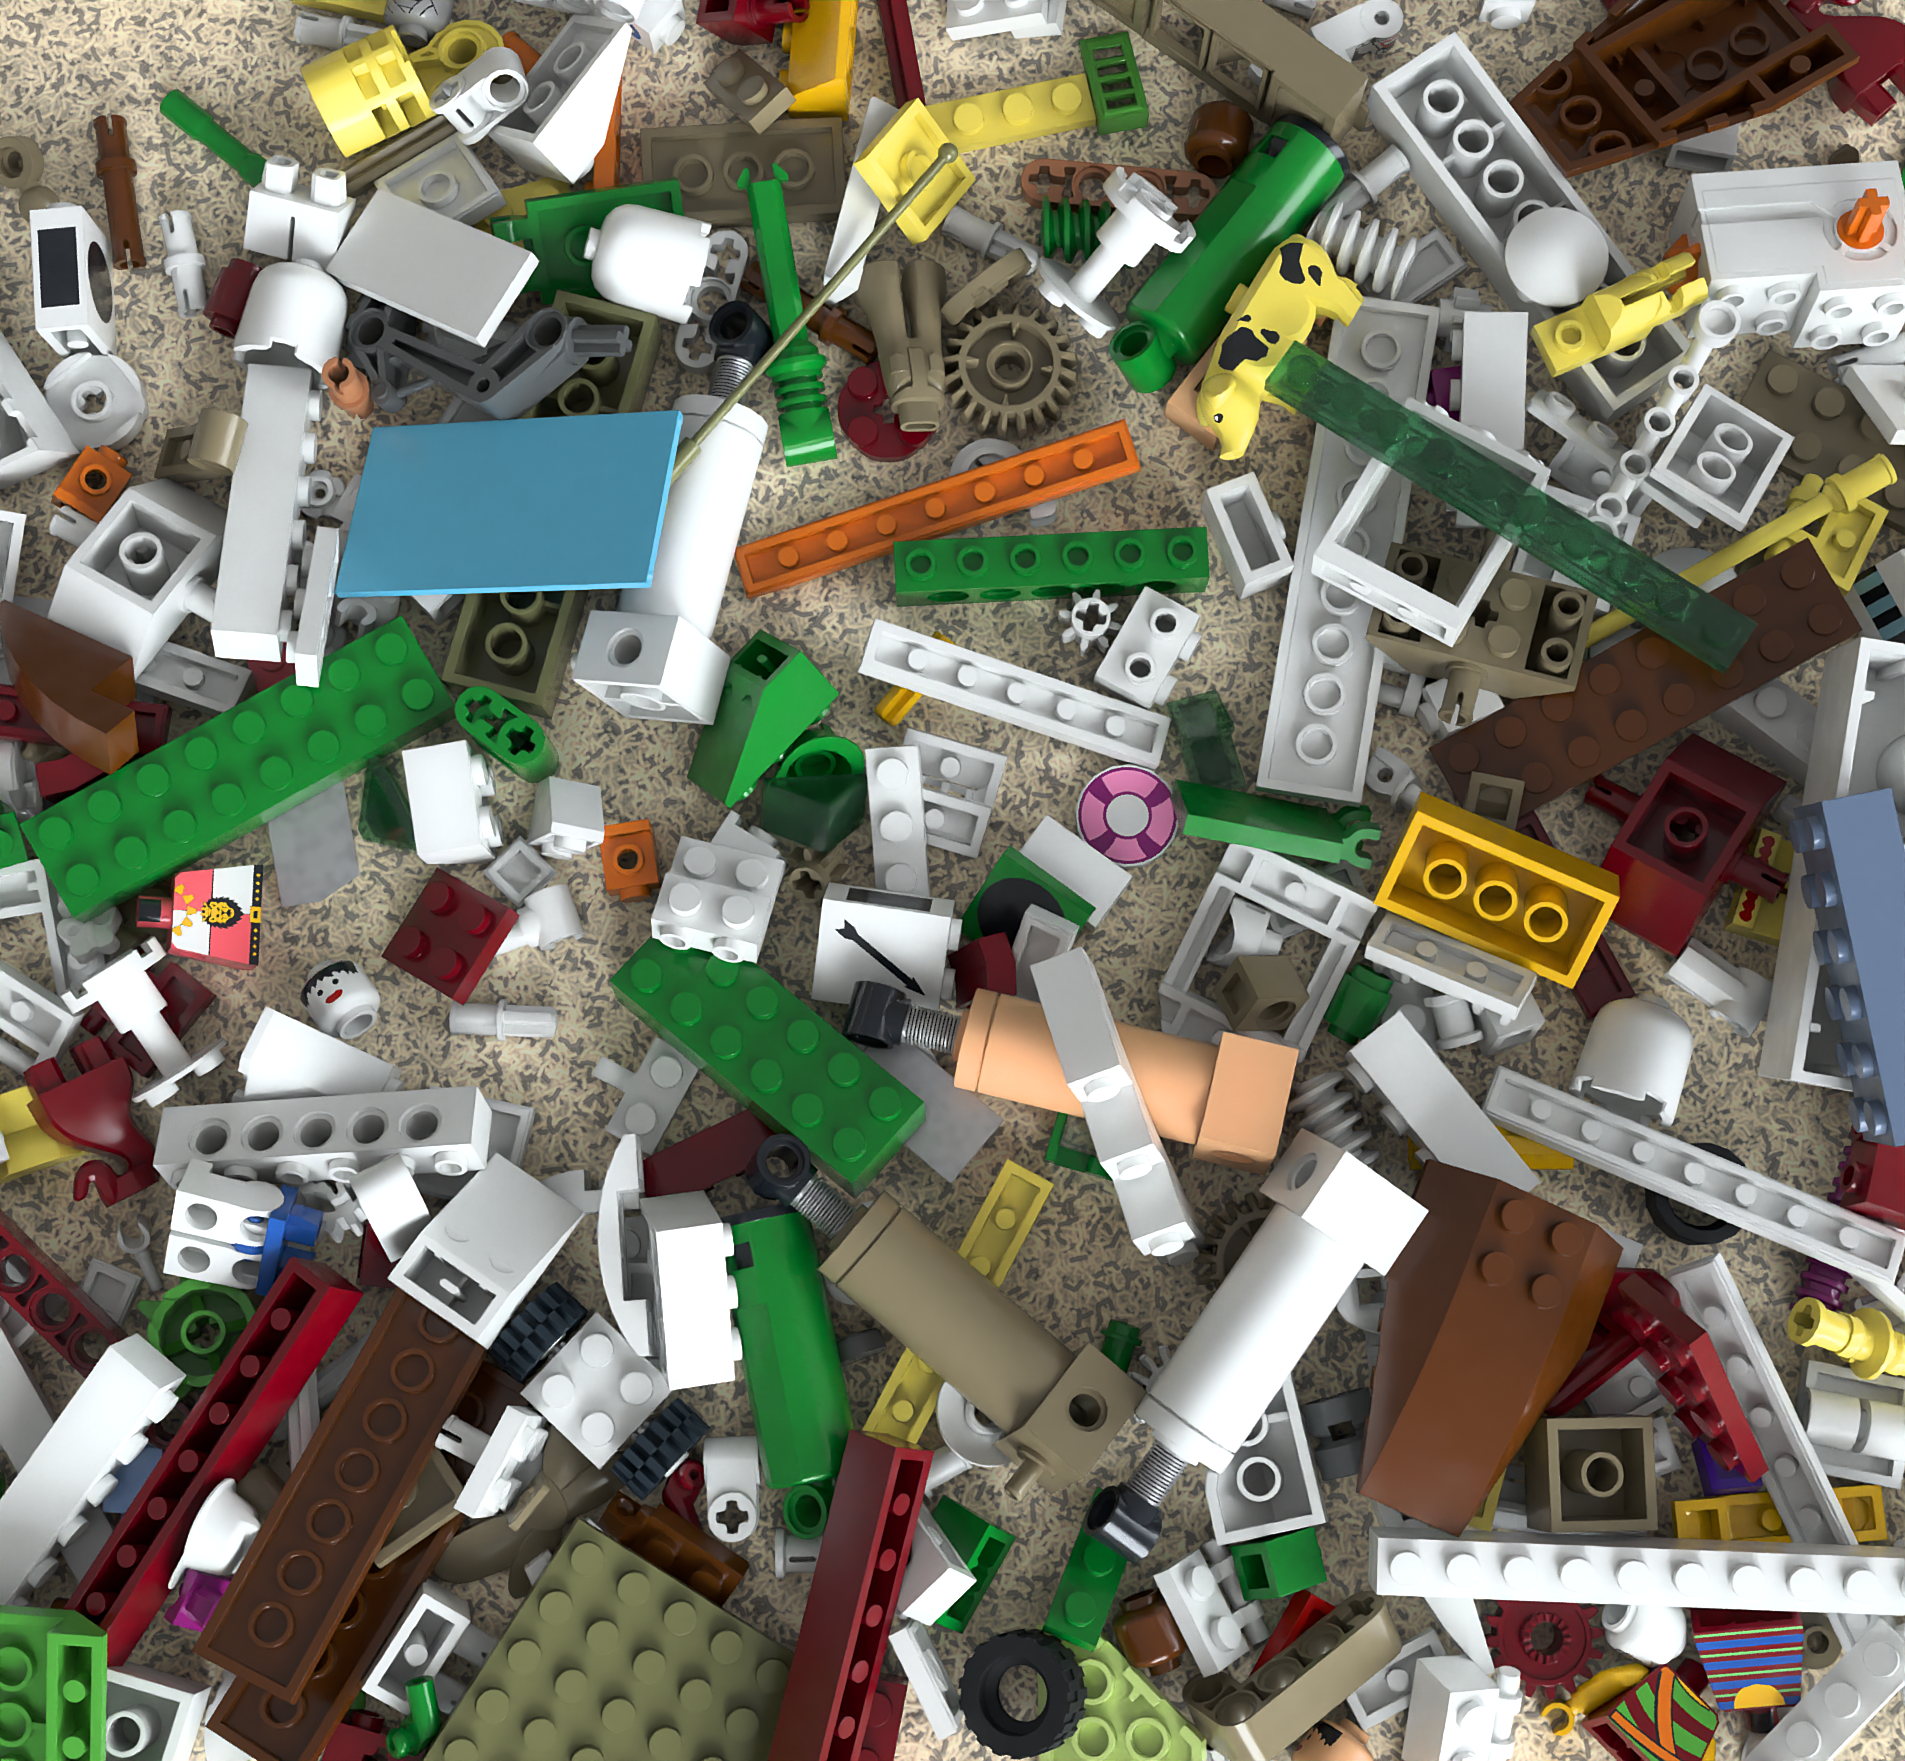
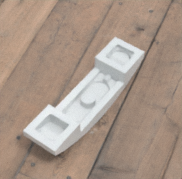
(623, 1177)

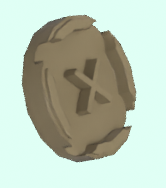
(987, 285)

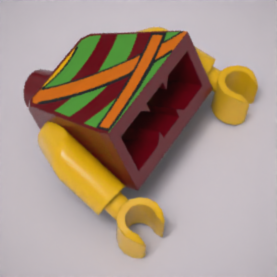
(1645, 1712)

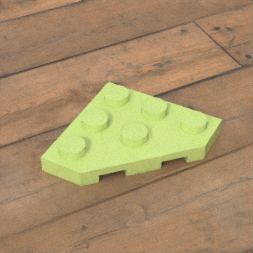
(1123, 1714)

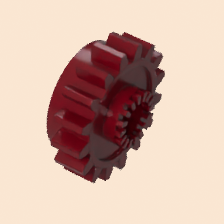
(1560, 1660)

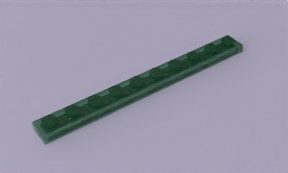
(1511, 507)

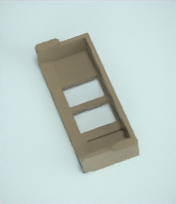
(1297, 69)

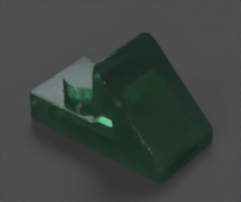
(1206, 740)

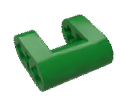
(514, 737)

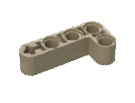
(1298, 1684)

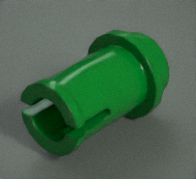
(1120, 1342)

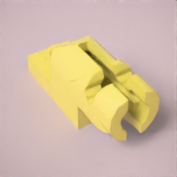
(1617, 315)

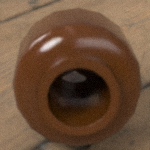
(1218, 138)
(1148, 1632)

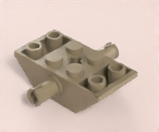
(1527, 637)

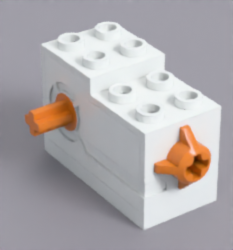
(1799, 250)

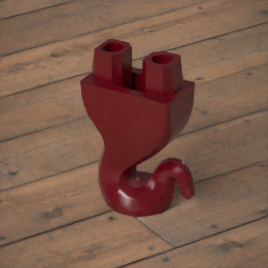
(1881, 53)
(94, 1117)

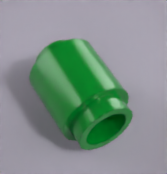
(1358, 1003)

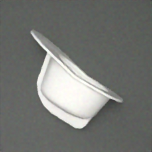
(219, 1534)

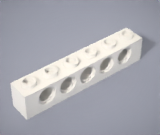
(346, 1121)

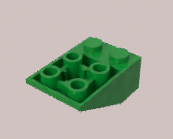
(762, 710)

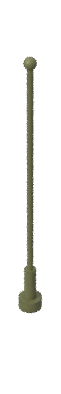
(689, 448)

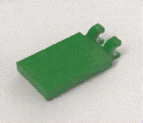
(559, 226)
(1274, 823)

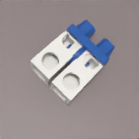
(236, 1230)

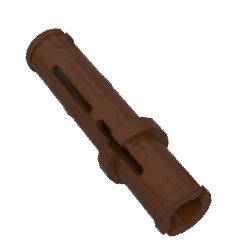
(117, 174)
(828, 322)

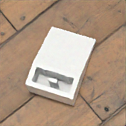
(486, 1249)

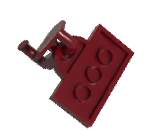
(1646, 1323)

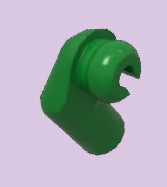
(420, 1724)

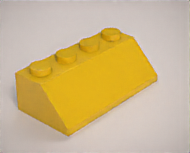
(821, 59)

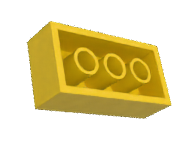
(1497, 890)

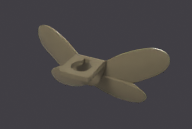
(534, 1522)

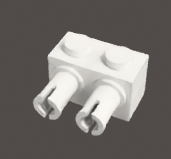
(419, 1645)

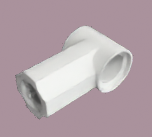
(1728, 991)

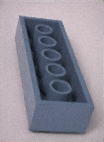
(1858, 898)

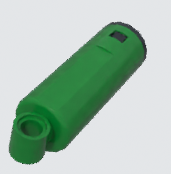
(1258, 207)
(790, 1361)

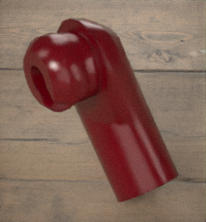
(683, 1489)

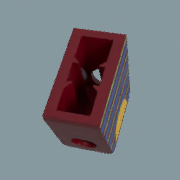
(1751, 1660)

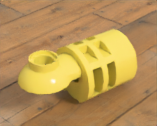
(381, 90)

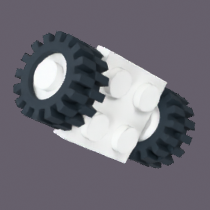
(597, 1390)

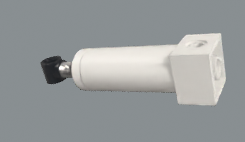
(657, 647)
(1257, 1326)

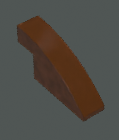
(72, 686)

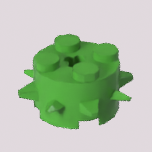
(179, 1320)

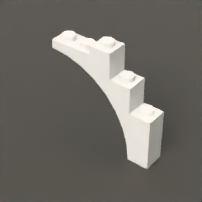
(1115, 1111)

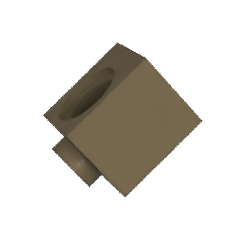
(1260, 993)

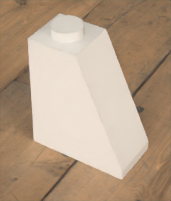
(300, 1062)

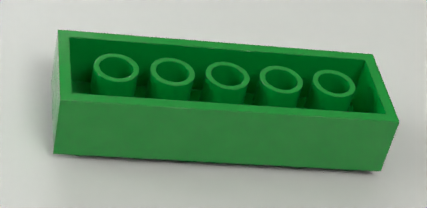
(773, 1057)

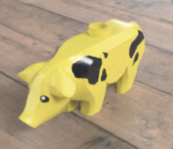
(1266, 318)

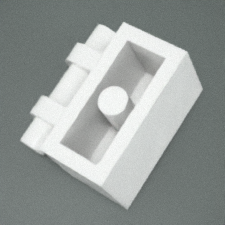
(1460, 1711)

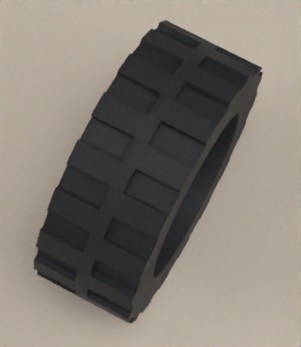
(982, 1702)

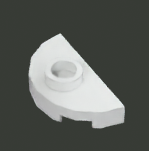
(18, 781)

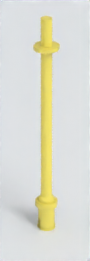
(1838, 495)

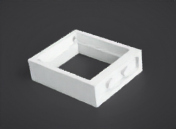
(1392, 592)

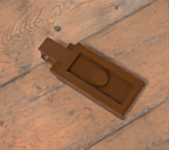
(675, 1546)

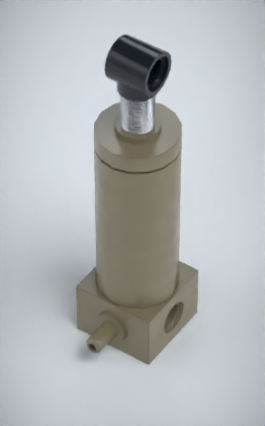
(1049, 1401)

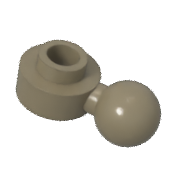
(12, 176)

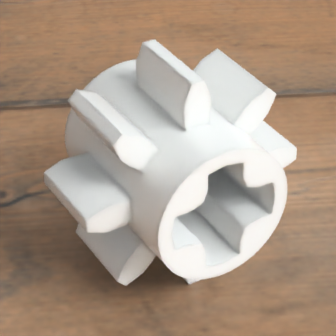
(1453, 310)
(1100, 630)

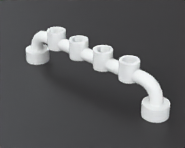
(1712, 328)

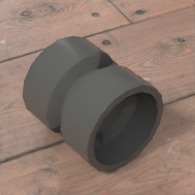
(1338, 1455)

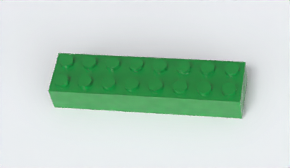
(238, 771)

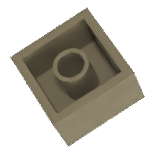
(1591, 1474)

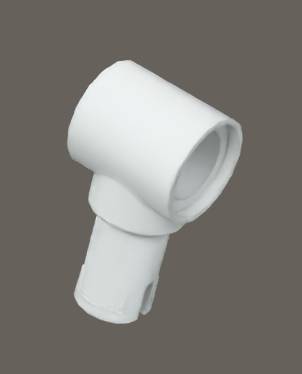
(544, 920)

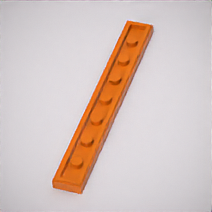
(937, 509)

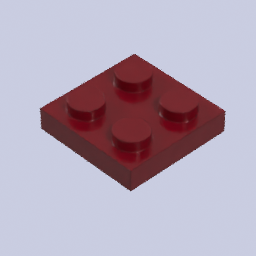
(450, 936)

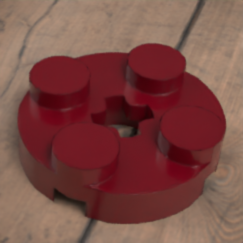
(867, 430)

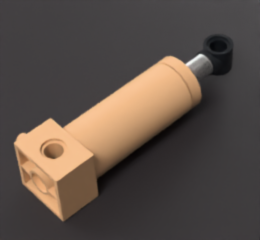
(1199, 1093)

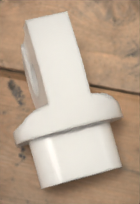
(1401, 789)

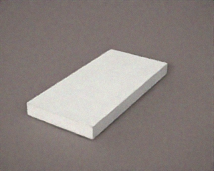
(432, 267)

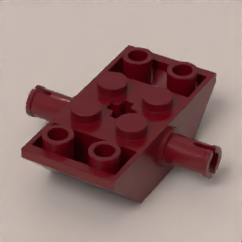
(1674, 882)

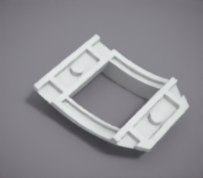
(1292, 891)

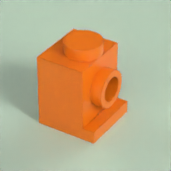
(88, 501)
(633, 883)

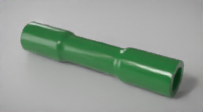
(203, 128)

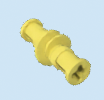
(1859, 1338)

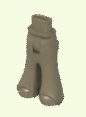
(913, 365)

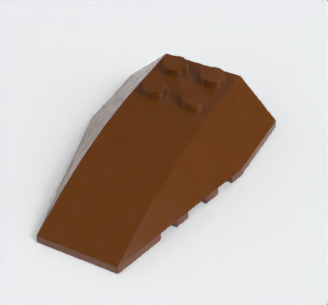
(1671, 75)
(1475, 1340)

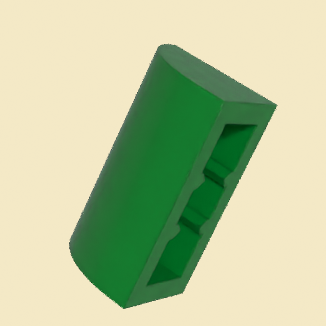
(982, 1549)

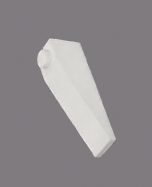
(1270, 1479)

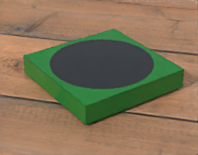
(1011, 890)

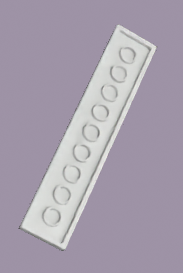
(1324, 665)

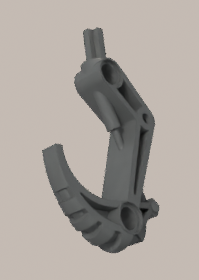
(499, 383)

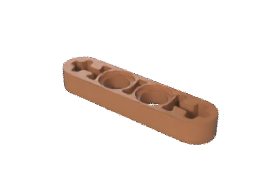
(1082, 171)

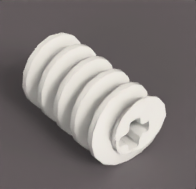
(1363, 249)
(1327, 1117)

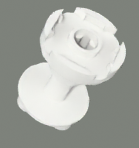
(1125, 238)
(135, 1005)

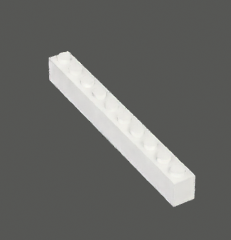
(1637, 1571)

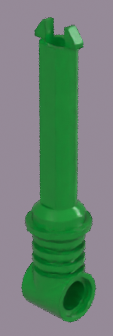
(805, 423)

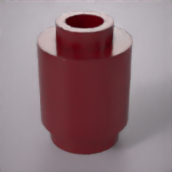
(230, 296)

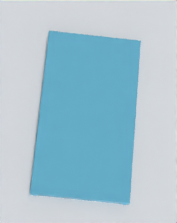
(511, 505)

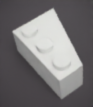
(29, 429)
(692, 1290)

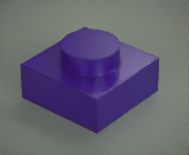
(1715, 1479)

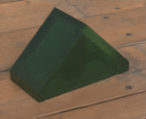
(814, 808)

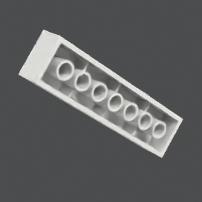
(1486, 176)

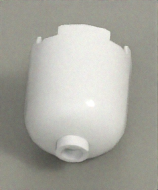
(648, 259)
(292, 319)
(1635, 1060)

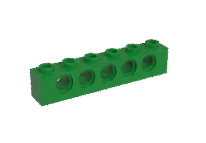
(1050, 566)

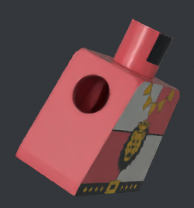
(209, 915)

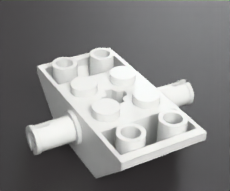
(139, 567)

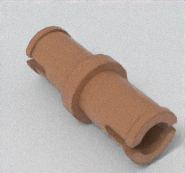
(348, 387)

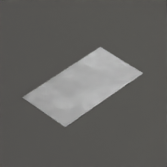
(314, 848)
(955, 1118)

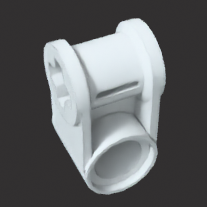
(475, 102)
(730, 1475)

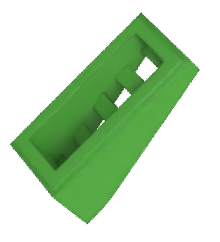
(1120, 117)

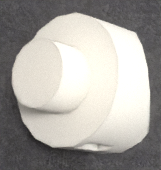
(1248, 935)

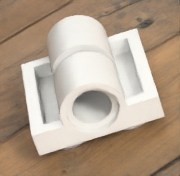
(1854, 1423)

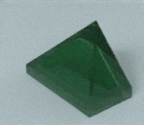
(385, 810)

